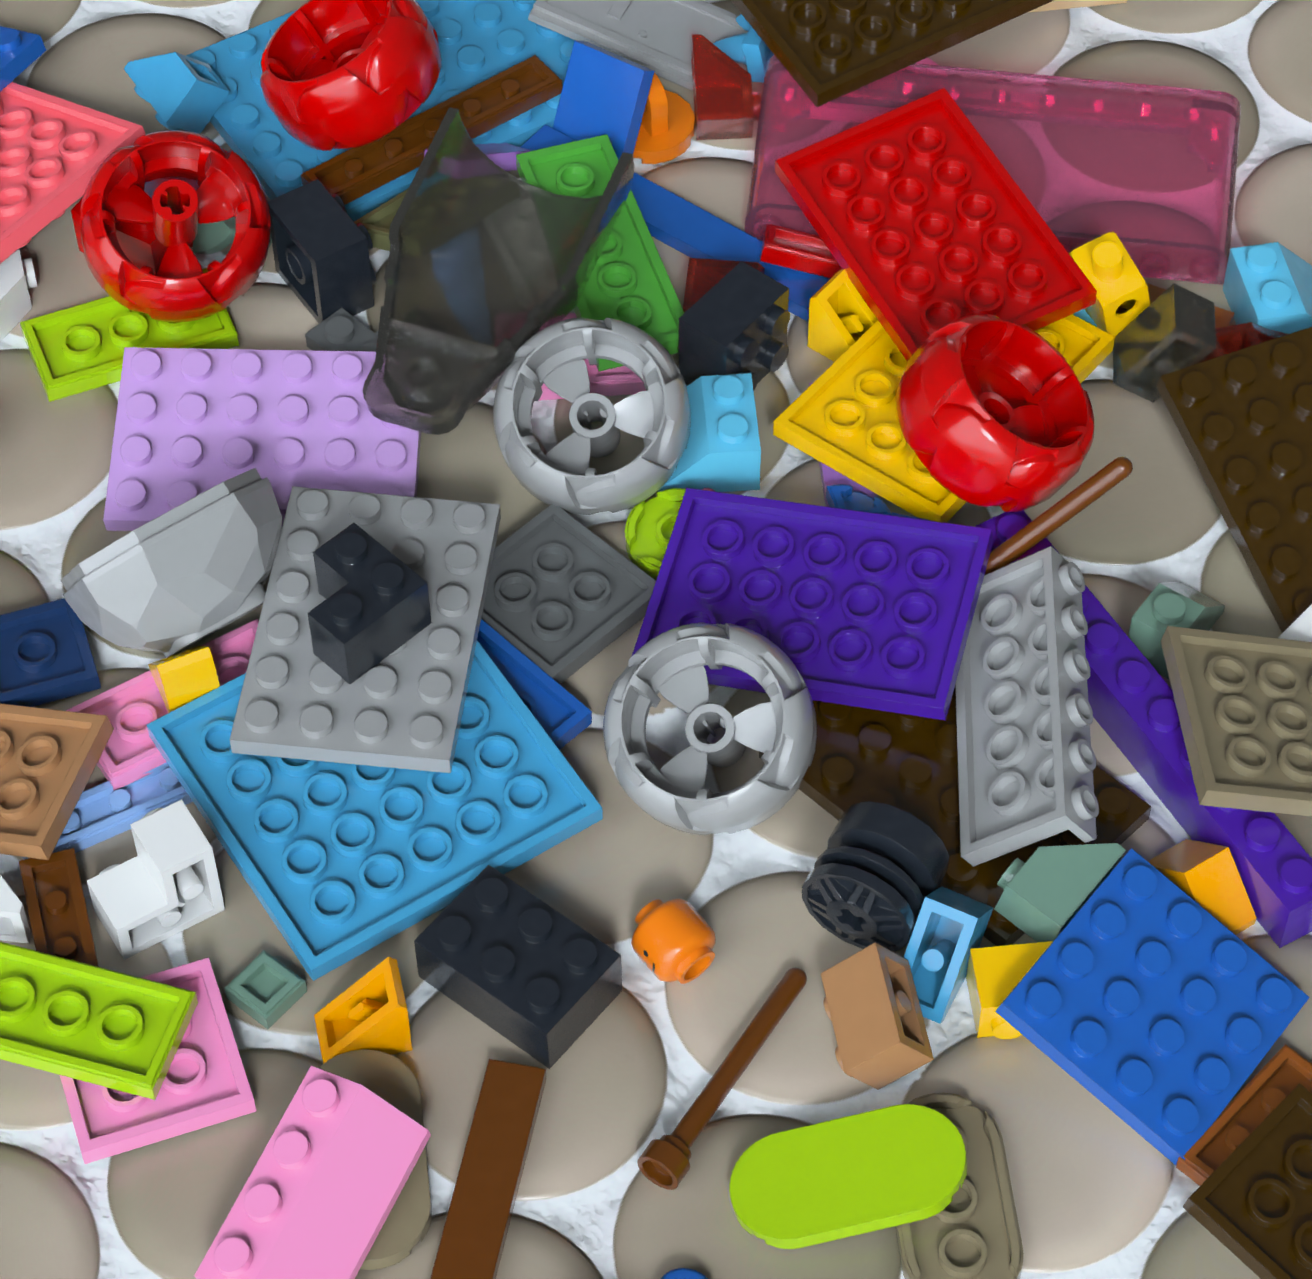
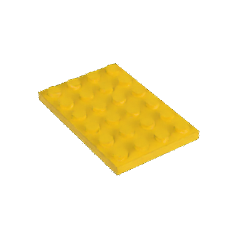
(854, 425)

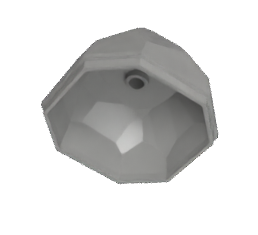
(182, 570)

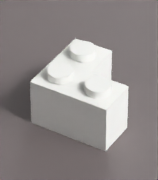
(163, 887)

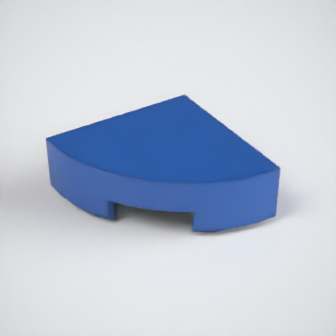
(845, 498)

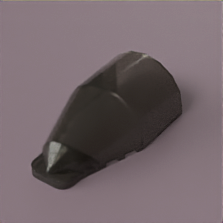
(475, 276)

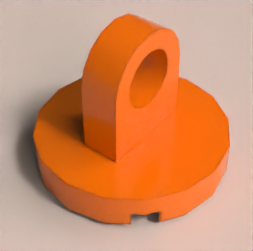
(665, 126)

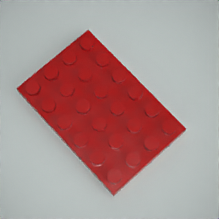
(932, 224)

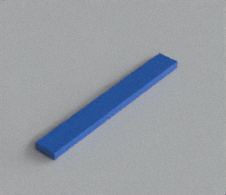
(700, 232)

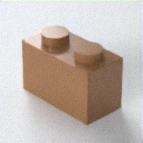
(876, 1016)

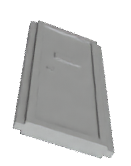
(641, 30)

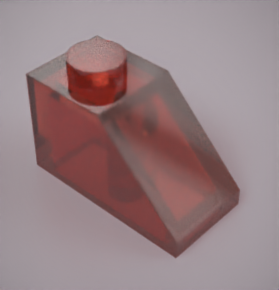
(721, 94)

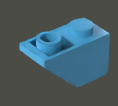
(179, 89)

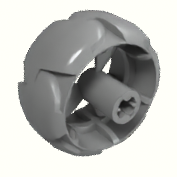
(657, 415)
(778, 728)

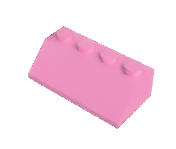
(318, 1186)

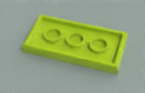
(86, 342)
(89, 1021)

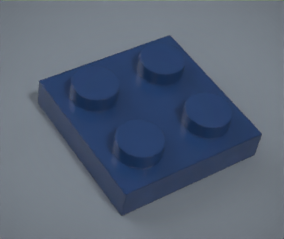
(44, 655)

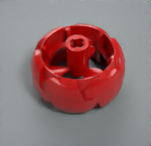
(349, 70)
(224, 191)
(994, 413)

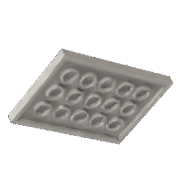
(414, 699)

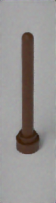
(1059, 513)
(667, 1159)

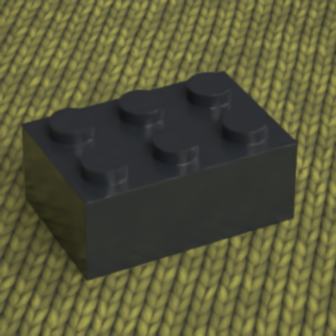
(519, 966)

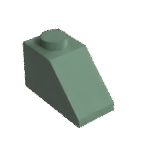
(1173, 606)
(1053, 886)

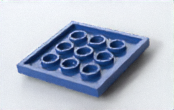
(1153, 1006)

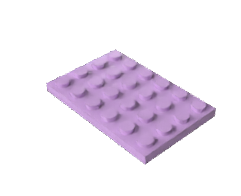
(219, 412)

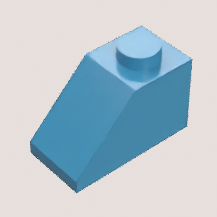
(941, 948)

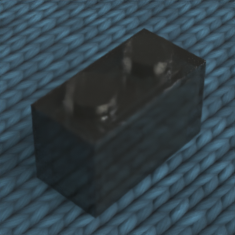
(1162, 339)

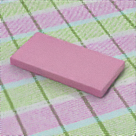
(139, 702)

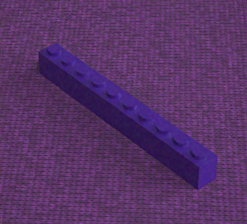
(1143, 722)

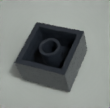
(321, 251)
(736, 327)

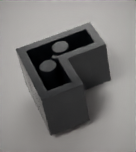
(369, 604)

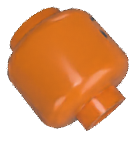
(673, 940)

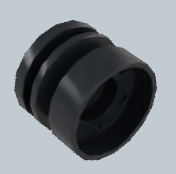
(875, 875)

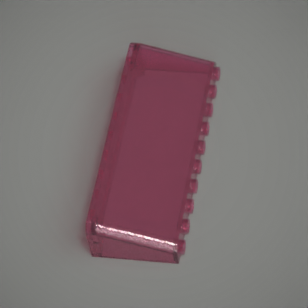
(1081, 150)

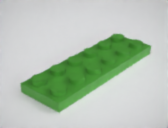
(629, 275)

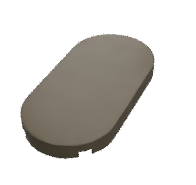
(412, 1210)
(980, 1227)

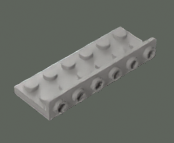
(1025, 711)

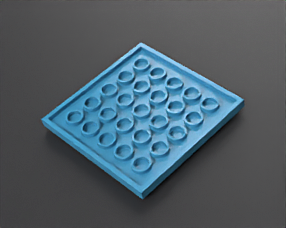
(372, 849)

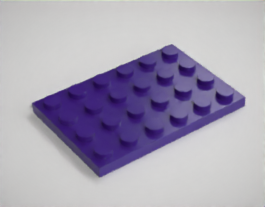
(852, 597)

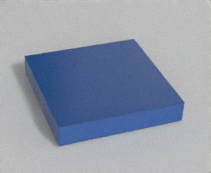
(603, 97)

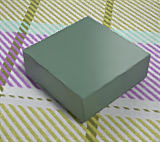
(265, 989)

